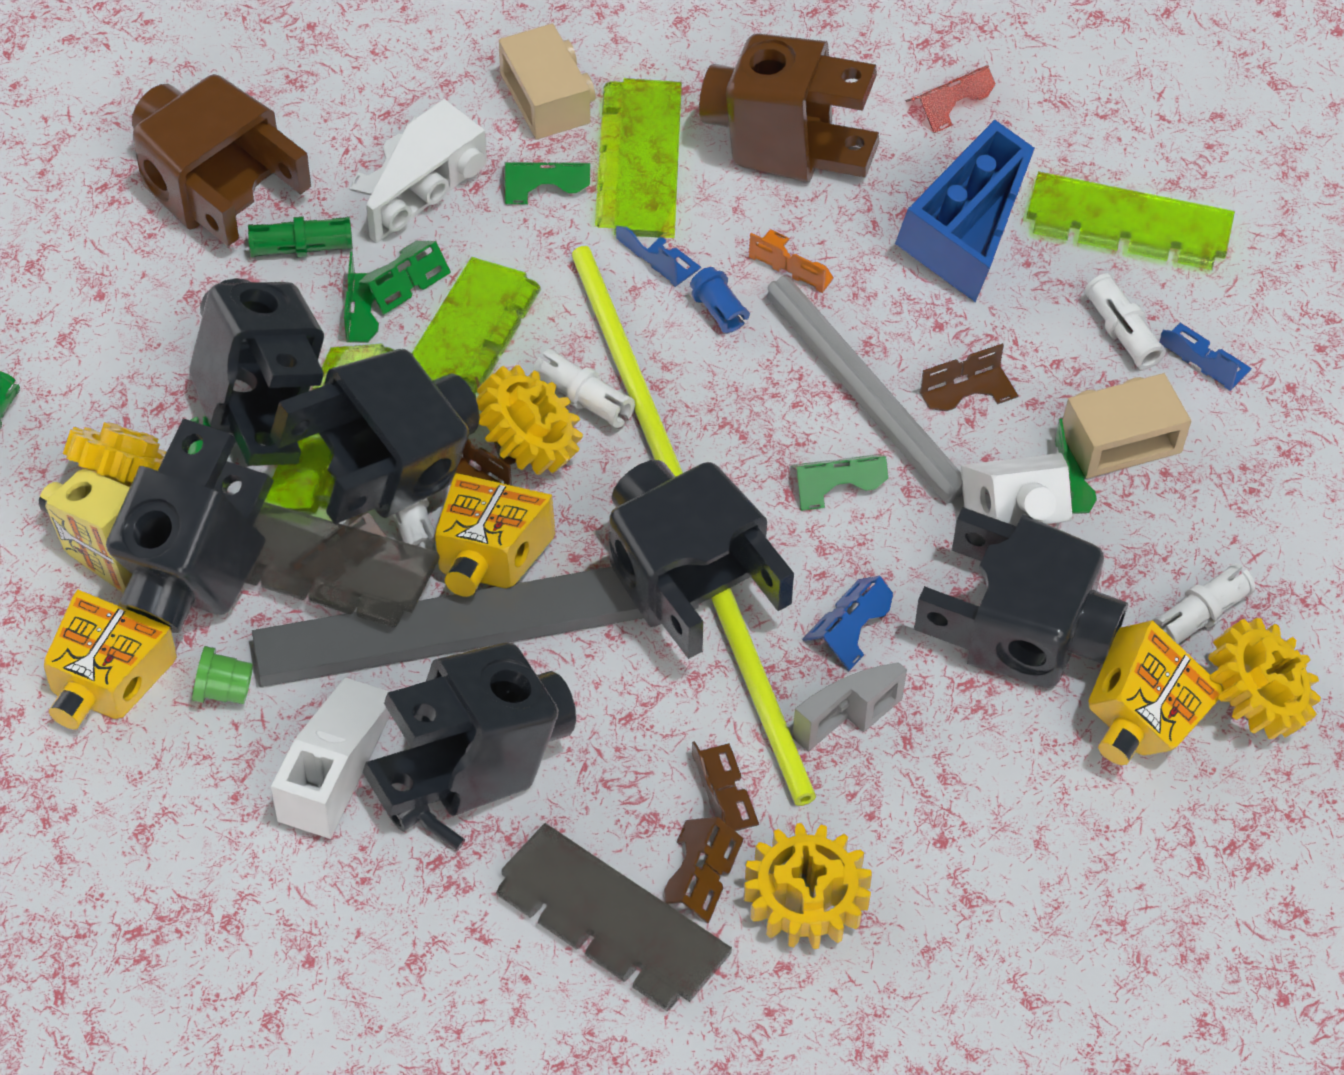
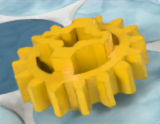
(528, 419)
(113, 451)
(1264, 678)
(787, 900)

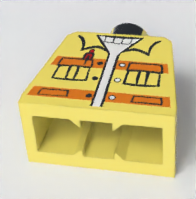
(83, 518)

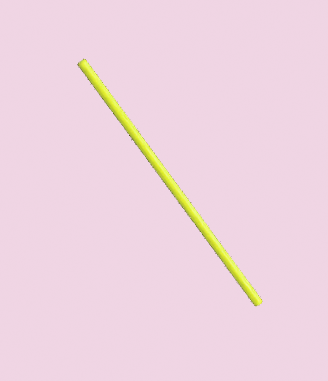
(724, 602)

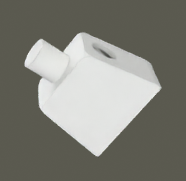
(1018, 487)

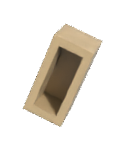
(546, 80)
(1125, 425)

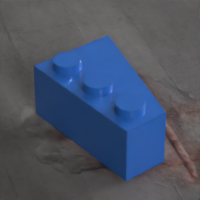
(966, 209)

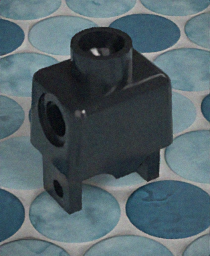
(263, 339)
(387, 429)
(185, 533)
(688, 542)
(1036, 601)
(471, 731)

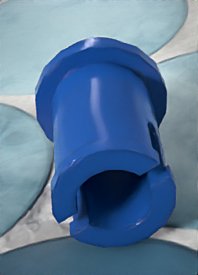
(712, 290)

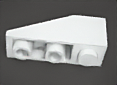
(428, 162)
(329, 758)

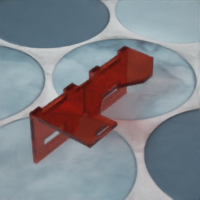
(940, 102)

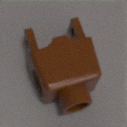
(782, 107)
(210, 152)

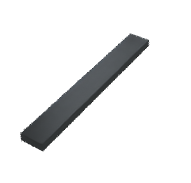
(443, 626)

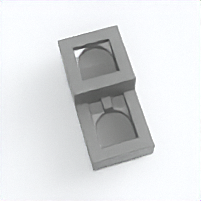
(858, 697)

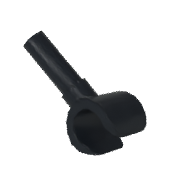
(429, 822)

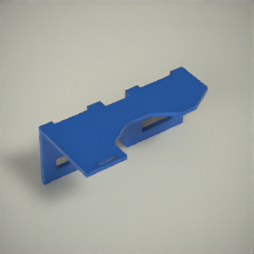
(658, 257)
(1216, 364)
(845, 634)

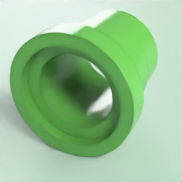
(221, 678)

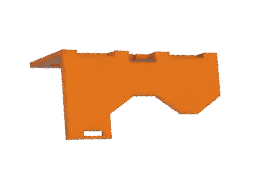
(772, 252)

